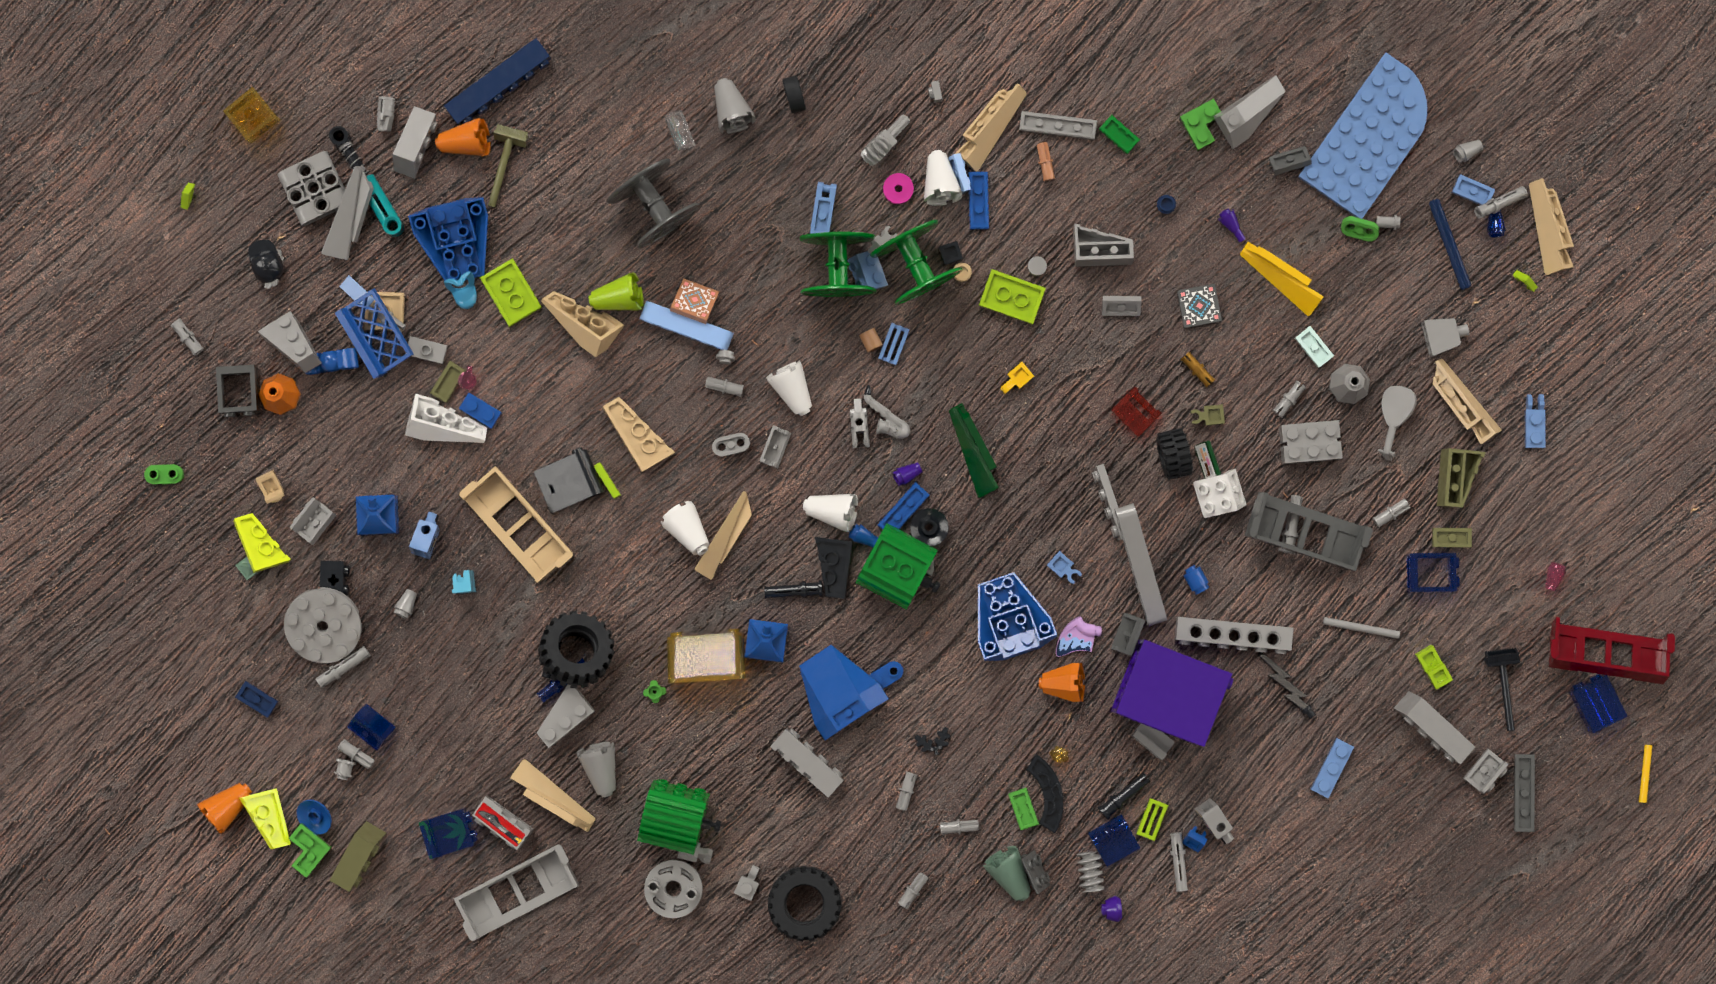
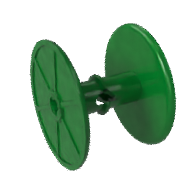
(916, 261)
(837, 264)

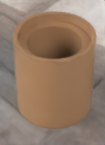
(871, 340)

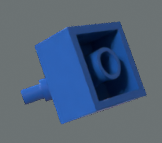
(377, 515)
(766, 640)

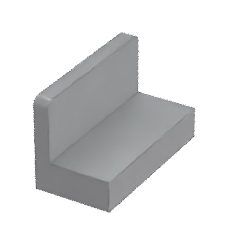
(1153, 740)

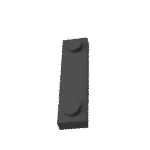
(1524, 792)

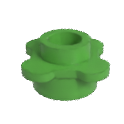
(654, 686)

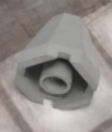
(1342, 386)

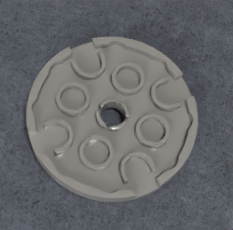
(327, 606)

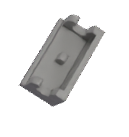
(775, 447)

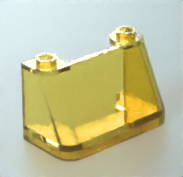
(706, 657)

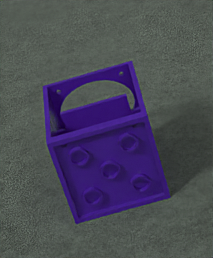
(1171, 692)

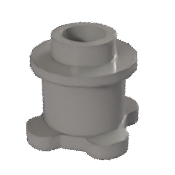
(344, 768)

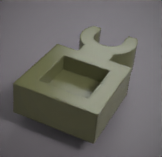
(1212, 415)

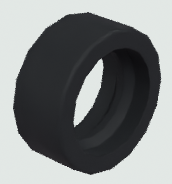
(794, 94)

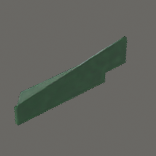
(974, 451)

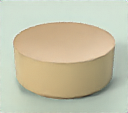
(965, 274)

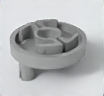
(656, 887)

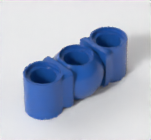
(336, 360)

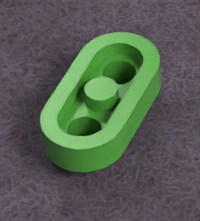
(1360, 228)
(163, 474)

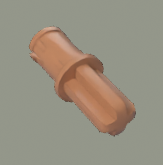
(1045, 161)

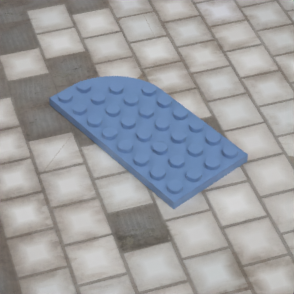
(1370, 138)

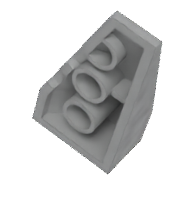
(1248, 112)

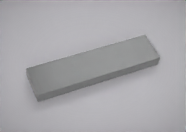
(1058, 125)

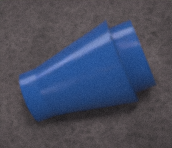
(862, 535)

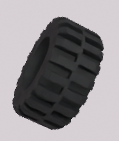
(583, 627)
(798, 929)

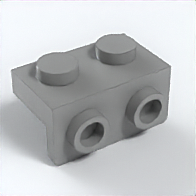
(312, 520)
(1486, 771)

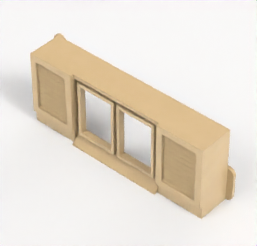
(489, 497)

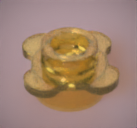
(1059, 754)

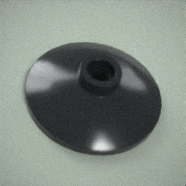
(936, 519)

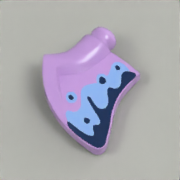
(1077, 637)

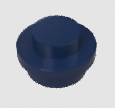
(1166, 204)

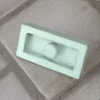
(1314, 347)

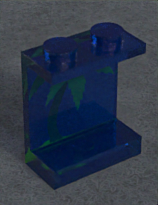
(448, 833)

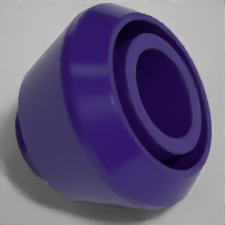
(1112, 909)

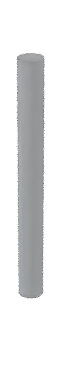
(1361, 627)

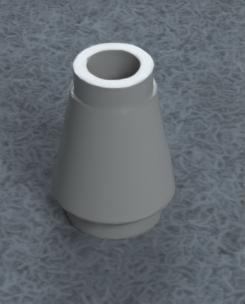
(1466, 151)
(405, 604)

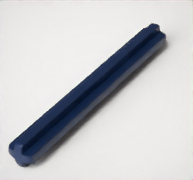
(1450, 244)

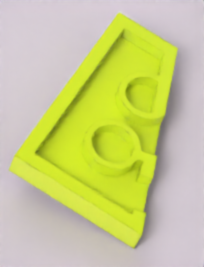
(258, 545)
(268, 817)

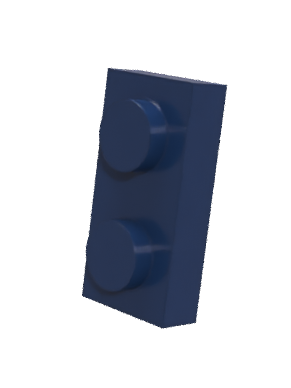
(256, 699)

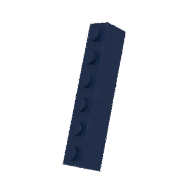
(498, 82)

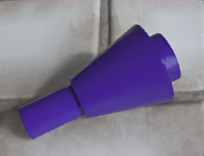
(1229, 220)

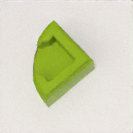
(186, 196)
(1530, 284)

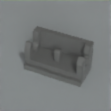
(1127, 634)

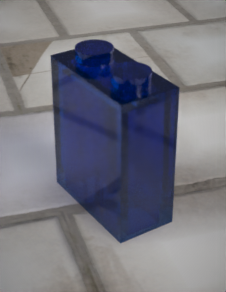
(1597, 703)

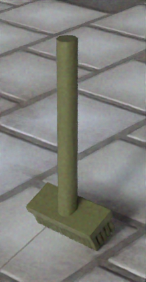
(510, 137)

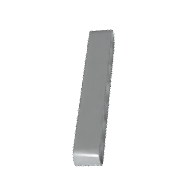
(1140, 564)

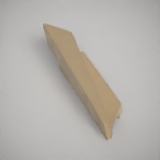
(1551, 228)

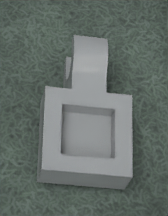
(878, 241)
(703, 854)
(747, 885)

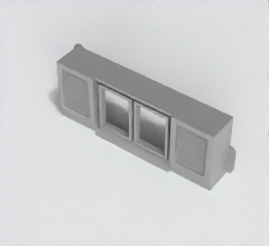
(481, 909)

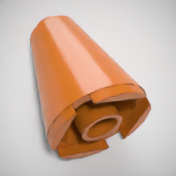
(465, 139)
(224, 806)

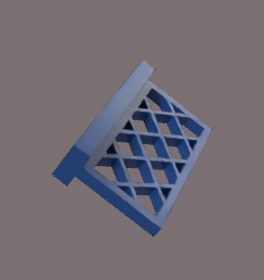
(360, 338)

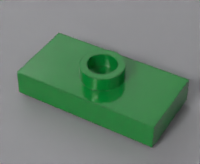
(1119, 134)

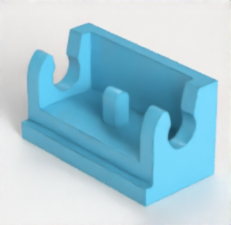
(464, 584)

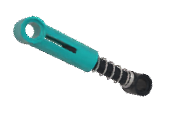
(378, 195)

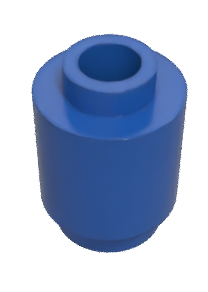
(1196, 579)

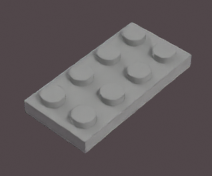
(1106, 494)

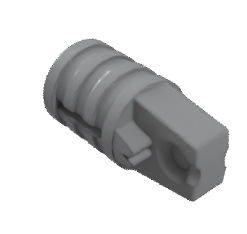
(385, 113)

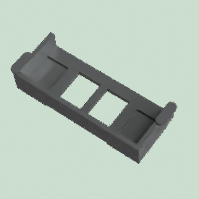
(1342, 543)

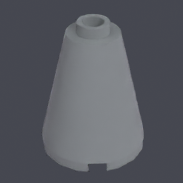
(732, 109)
(600, 767)

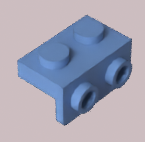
(867, 270)

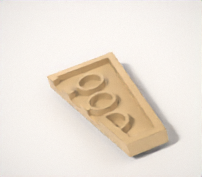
(638, 438)

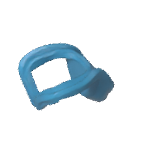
(465, 296)

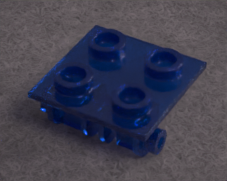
(1114, 840)

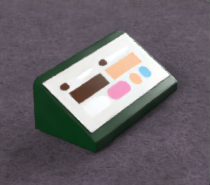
(1207, 459)

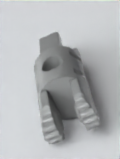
(856, 414)

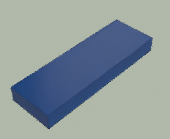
(978, 201)
(905, 507)

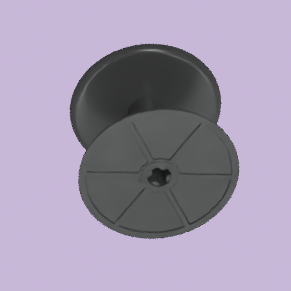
(653, 203)

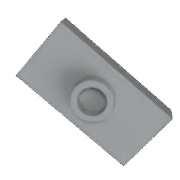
(427, 350)

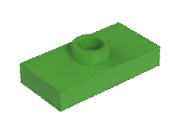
(1023, 808)

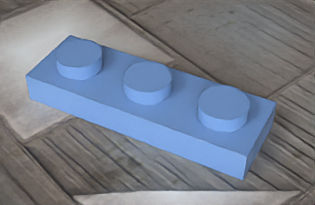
(1332, 768)

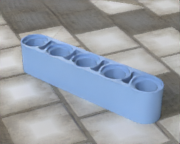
(687, 327)

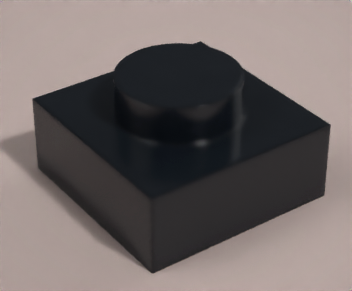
(950, 253)

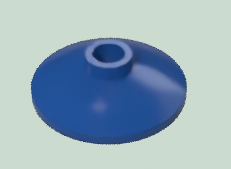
(314, 816)

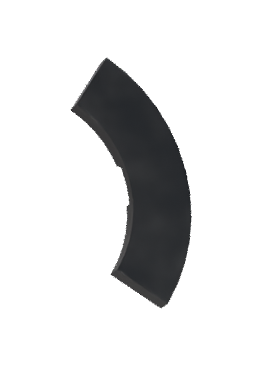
(1051, 791)

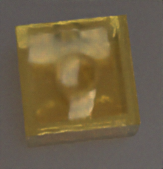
(251, 115)

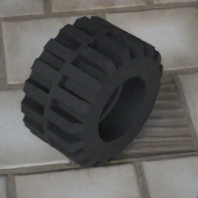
(1174, 454)

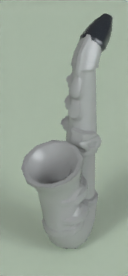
(893, 425)

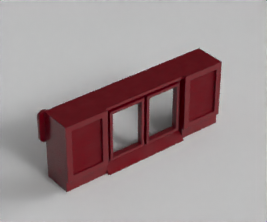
(1648, 659)

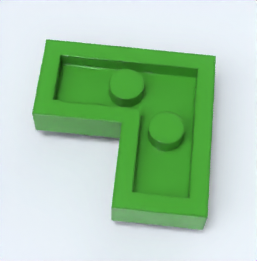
(1196, 123)
(313, 849)

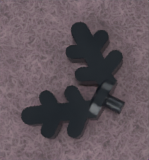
(928, 746)

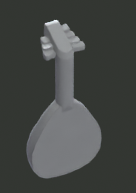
(1397, 407)

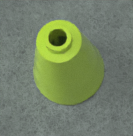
(618, 295)

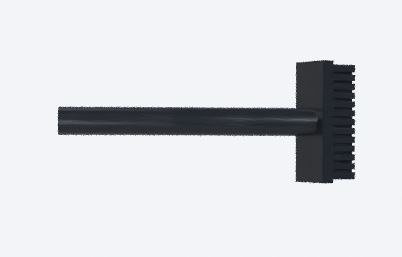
(1502, 658)

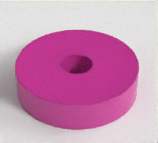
(894, 180)

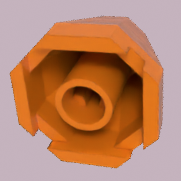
(285, 397)
(1065, 682)

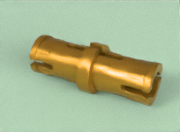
(1197, 369)

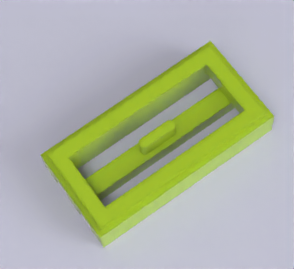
(607, 480)
(1145, 815)

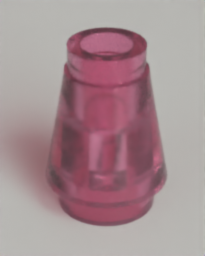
(1554, 575)

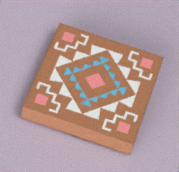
(694, 301)

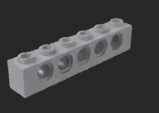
(1283, 634)

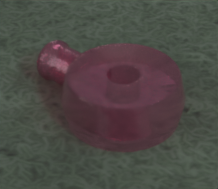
(462, 380)

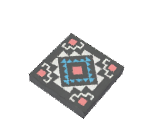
(1199, 306)

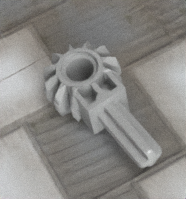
(883, 142)

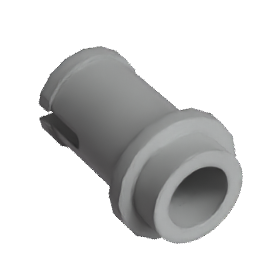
(1388, 222)

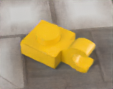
(1018, 376)

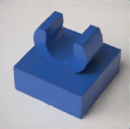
(1194, 840)

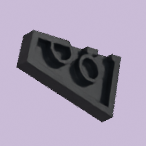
(835, 565)

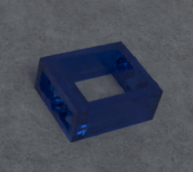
(1412, 572)

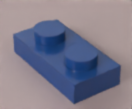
(480, 410)

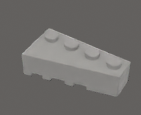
(1434, 727)
(807, 762)

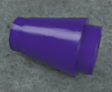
(906, 473)

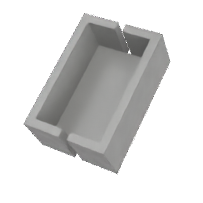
(1310, 442)

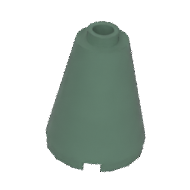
(1009, 872)

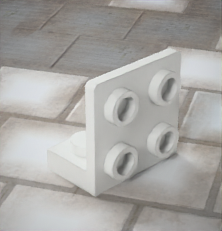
(1220, 494)

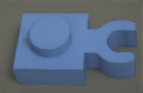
(1061, 565)

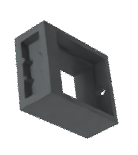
(254, 383)

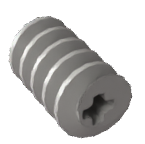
(1090, 871)

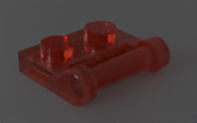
(1132, 416)

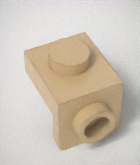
(270, 487)

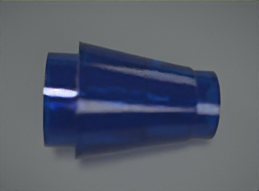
(1496, 225)

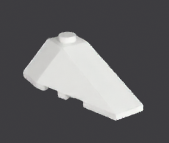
(435, 423)

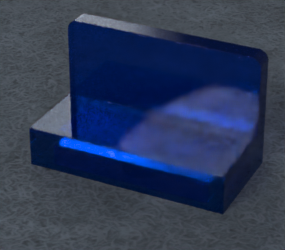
(371, 726)

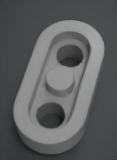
(731, 444)

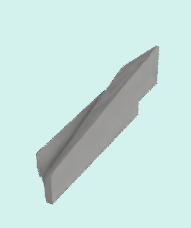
(349, 215)

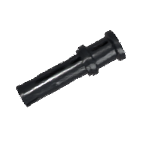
(803, 590)
(1116, 802)

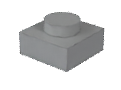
(935, 92)

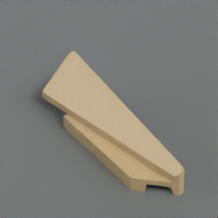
(989, 126)
(1464, 403)
(725, 537)
(550, 796)

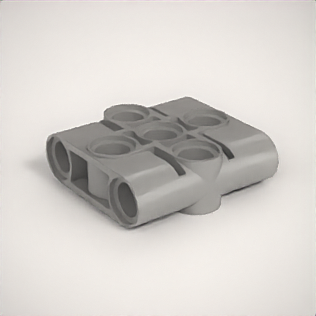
(294, 182)

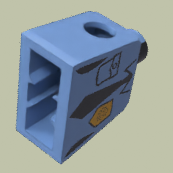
(424, 544)

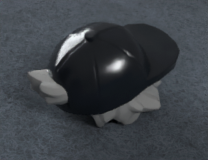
(266, 262)

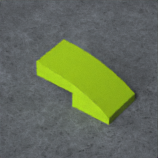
(1433, 667)

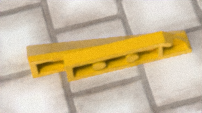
(1283, 277)

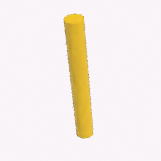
(1645, 773)

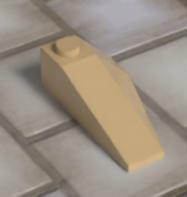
(588, 328)

